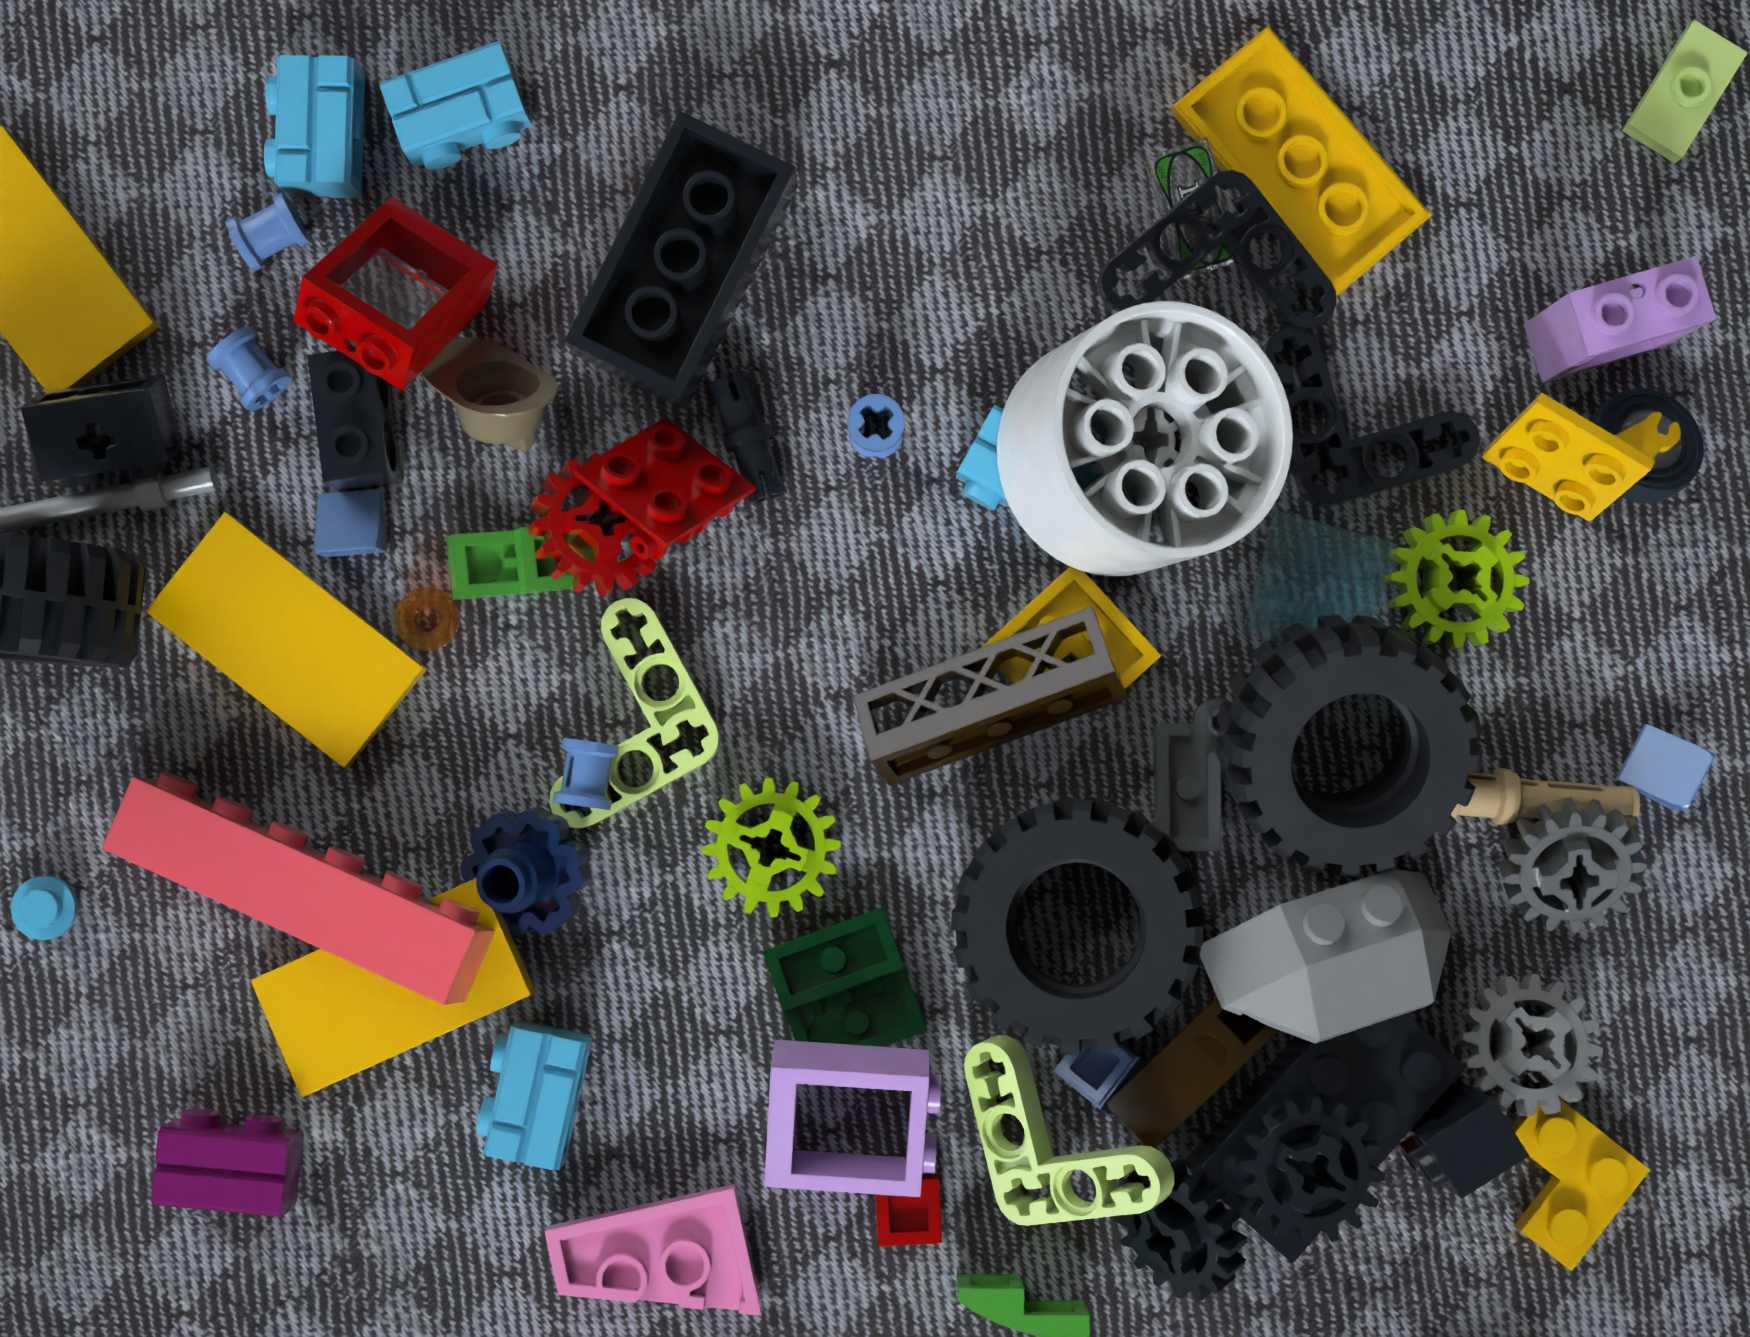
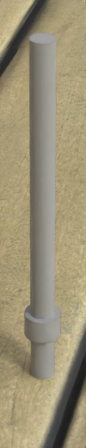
(147, 492)

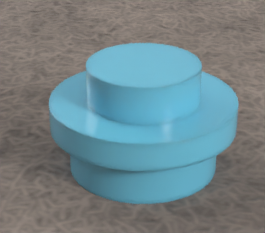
(44, 907)

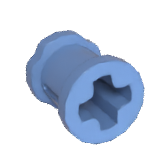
(267, 231)
(249, 368)
(878, 407)
(586, 774)

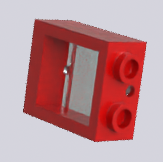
(395, 292)

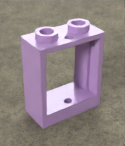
(1618, 323)
(859, 1068)

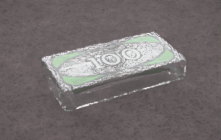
(1172, 178)

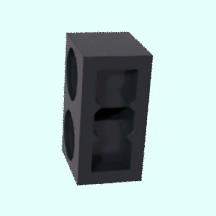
(353, 424)

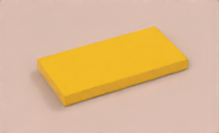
(1303, 156)
(58, 290)
(286, 640)
(345, 1018)

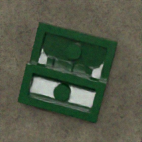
(846, 985)

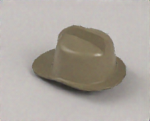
(493, 390)

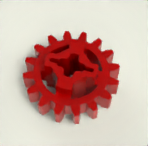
(573, 528)

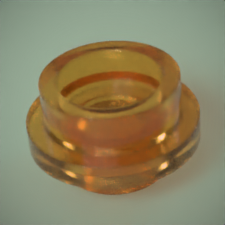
(408, 613)

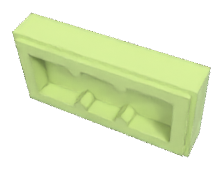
(1684, 91)

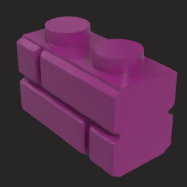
(227, 1164)

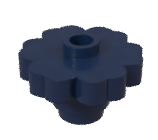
(528, 869)

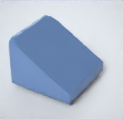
(350, 523)
(1665, 768)
(1100, 1074)

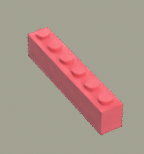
(300, 889)

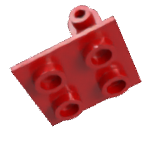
(664, 486)

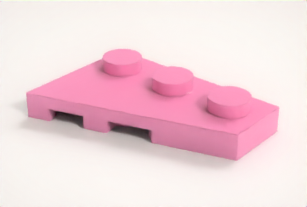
(663, 1251)

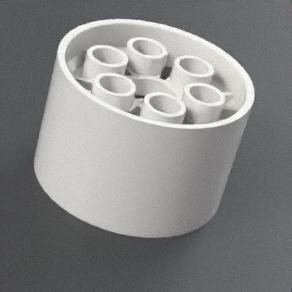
(1220, 399)

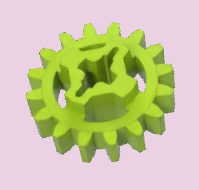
(1476, 596)
(762, 874)

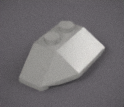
(1334, 957)

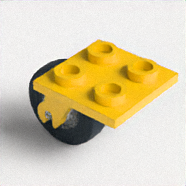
(1632, 449)

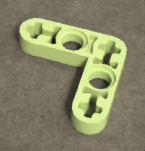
(662, 715)
(1034, 1161)

